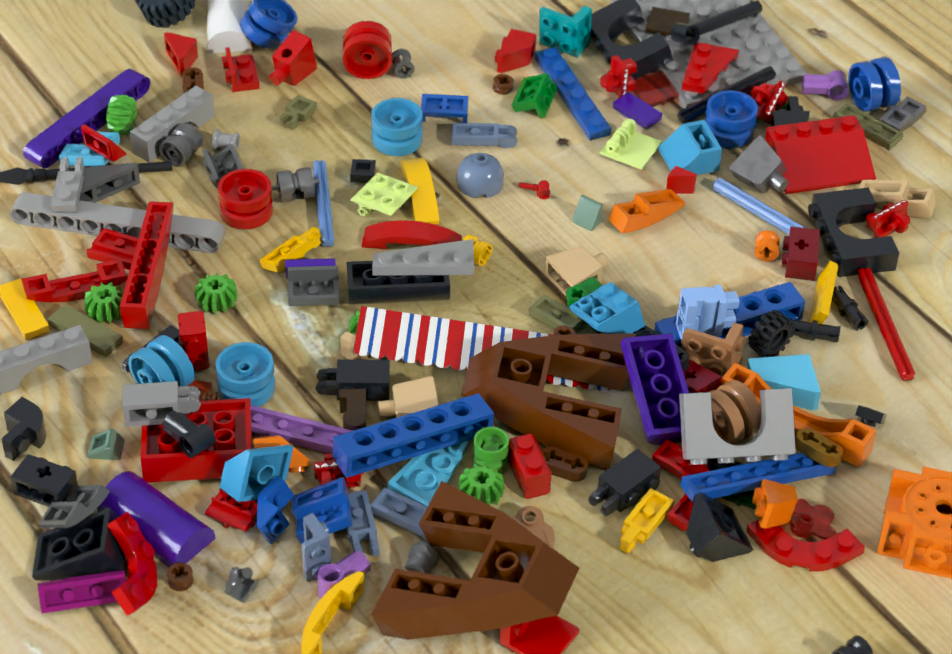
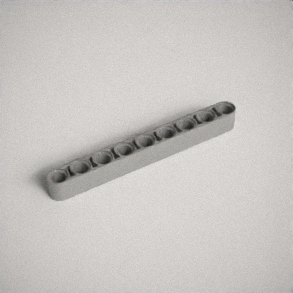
(92, 217)

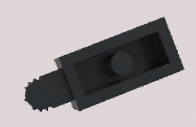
(356, 374)
(626, 483)

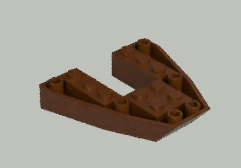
(513, 382)
(512, 584)

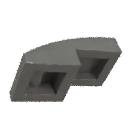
(904, 115)

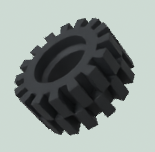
(771, 334)

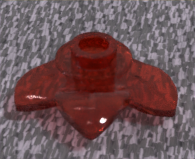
(812, 520)

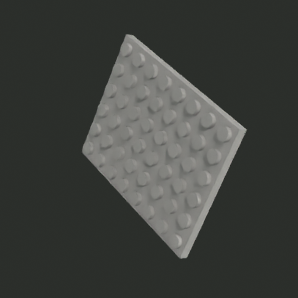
(751, 36)

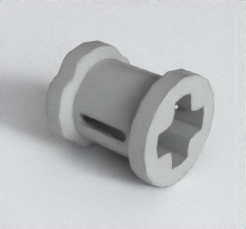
(223, 140)

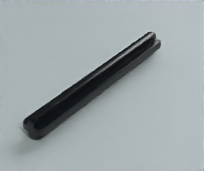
(742, 86)

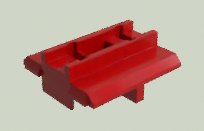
(231, 512)

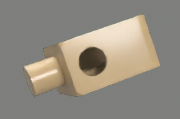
(574, 267)
(409, 398)

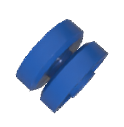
(268, 22)
(874, 84)
(732, 118)

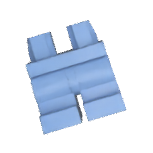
(706, 310)

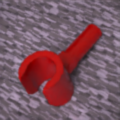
(542, 188)

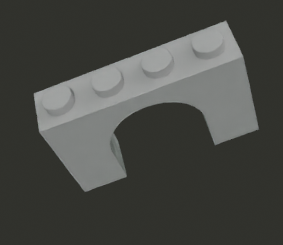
(773, 438)

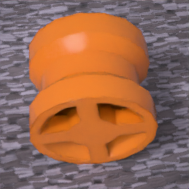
(767, 245)

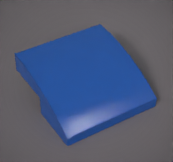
(327, 502)

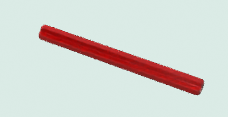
(886, 324)

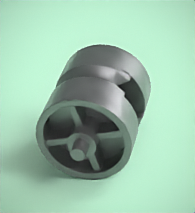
(295, 184)

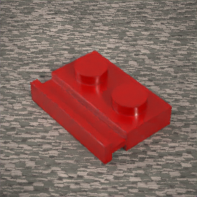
(113, 246)

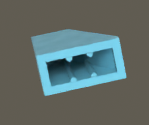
(790, 372)

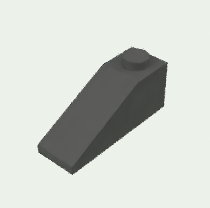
(108, 180)

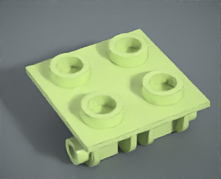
(630, 146)
(383, 195)

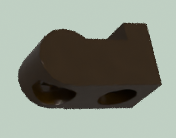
(354, 408)

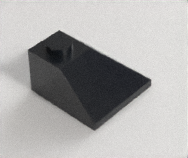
(715, 530)

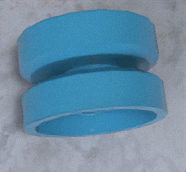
(396, 126)
(161, 362)
(246, 372)

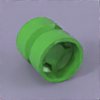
(491, 448)

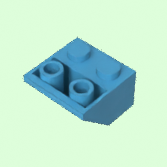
(692, 149)
(610, 310)

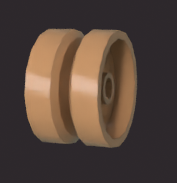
(735, 411)

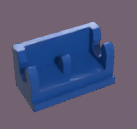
(444, 106)

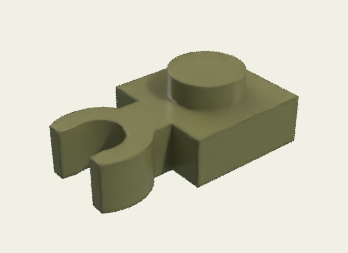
(298, 109)

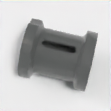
(409, 67)

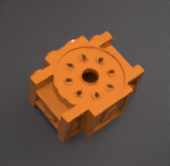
(919, 521)

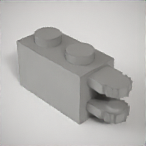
(153, 401)

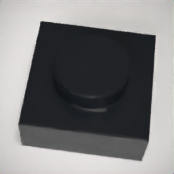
(362, 170)
(870, 416)

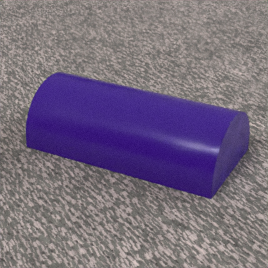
(656, 384)
(164, 524)

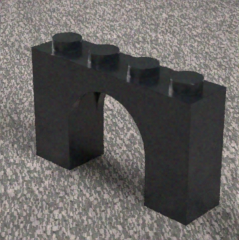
(618, 18)
(851, 254)

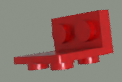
(539, 636)

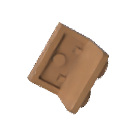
(715, 352)

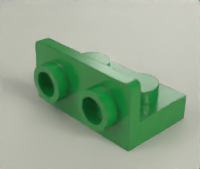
(535, 93)

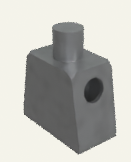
(760, 167)

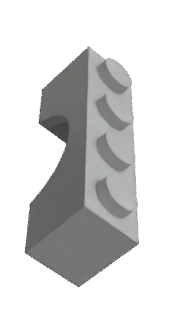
(193, 107)
(66, 348)

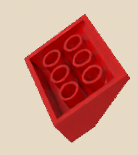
(822, 153)
(164, 459)

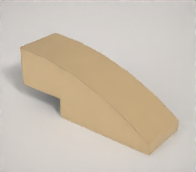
(920, 200)

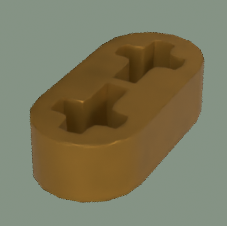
(818, 447)

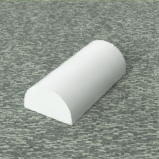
(225, 27)

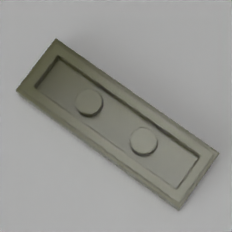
(873, 128)
(100, 337)

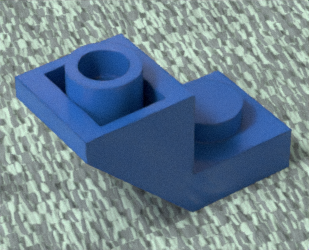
(270, 503)

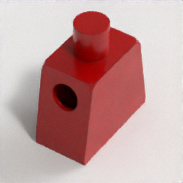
(293, 60)

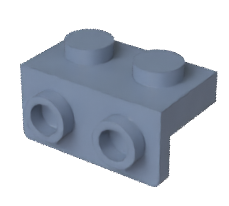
(315, 546)

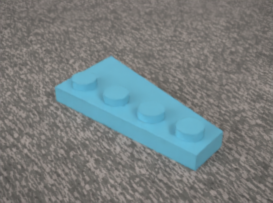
(423, 473)

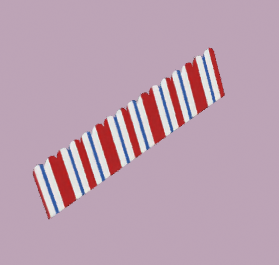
(435, 340)

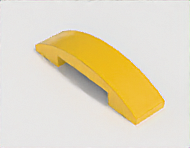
(424, 198)
(344, 595)

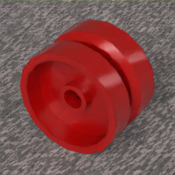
(367, 49)
(245, 198)

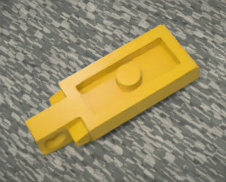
(291, 249)
(644, 519)

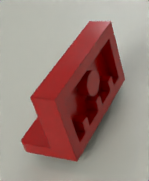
(240, 71)

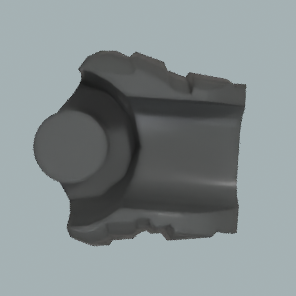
(422, 557)
(240, 583)

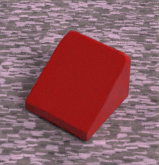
(681, 181)

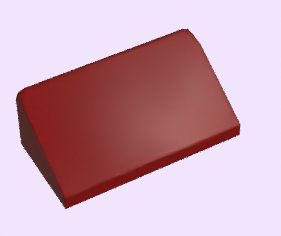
(101, 144)

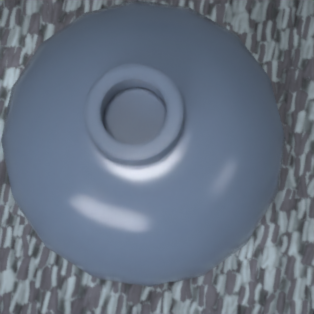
(480, 175)

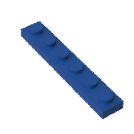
(573, 94)
(750, 476)

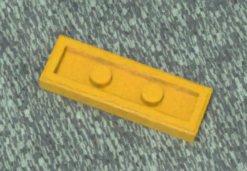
(824, 293)
(23, 311)

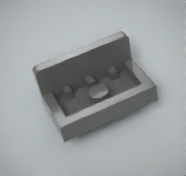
(222, 163)
(313, 286)

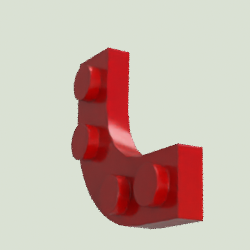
(670, 458)
(813, 555)
(142, 576)

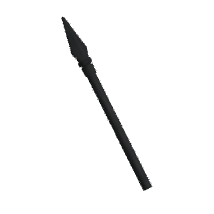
(20, 175)

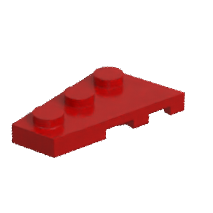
(705, 65)

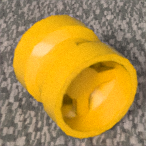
(482, 250)

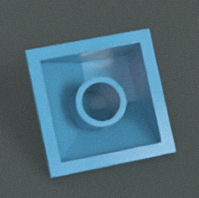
(253, 470)

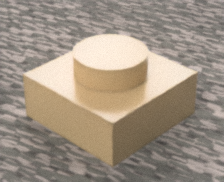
(347, 347)

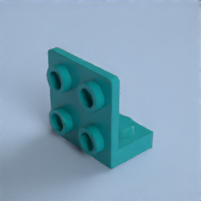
(564, 32)

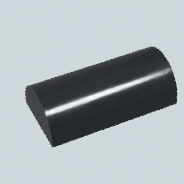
(370, 289)

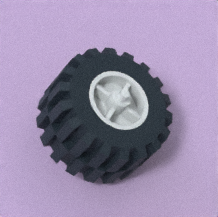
(165, 11)

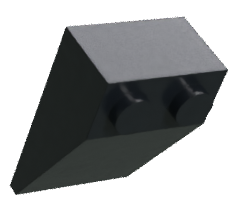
(79, 549)

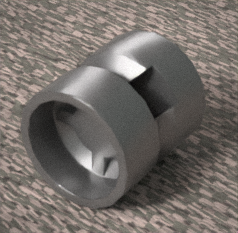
(181, 144)

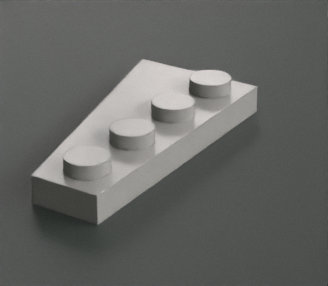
(436, 259)

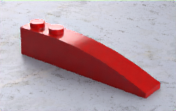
(147, 267)

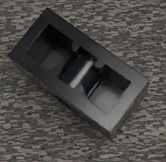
(43, 481)

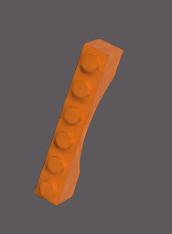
(853, 436)

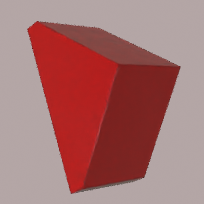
(181, 50)

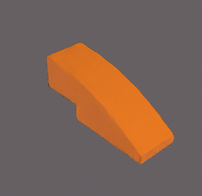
(645, 210)

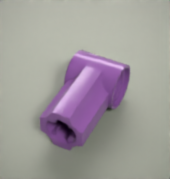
(833, 85)
(333, 573)

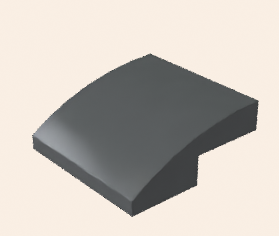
(78, 506)

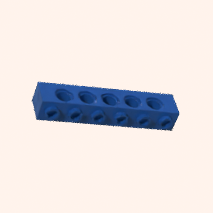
(751, 308)
(411, 435)

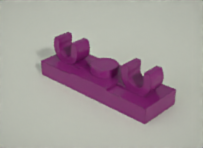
(79, 591)

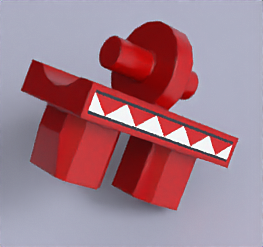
(617, 78)
(767, 98)
(890, 219)
(328, 469)

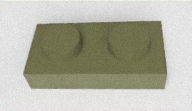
(554, 313)

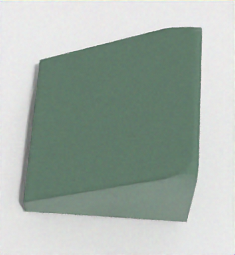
(588, 213)
(106, 445)

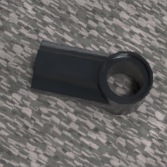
(191, 437)

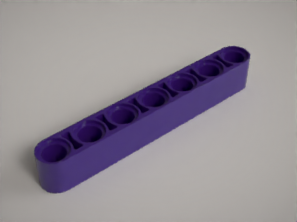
(48, 145)

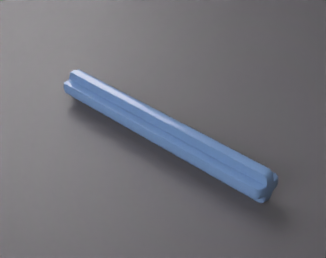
(323, 203)
(754, 205)

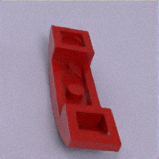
(407, 232)
(74, 287)

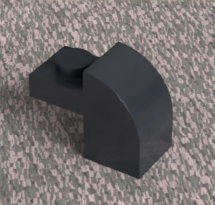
(793, 114)
(25, 427)

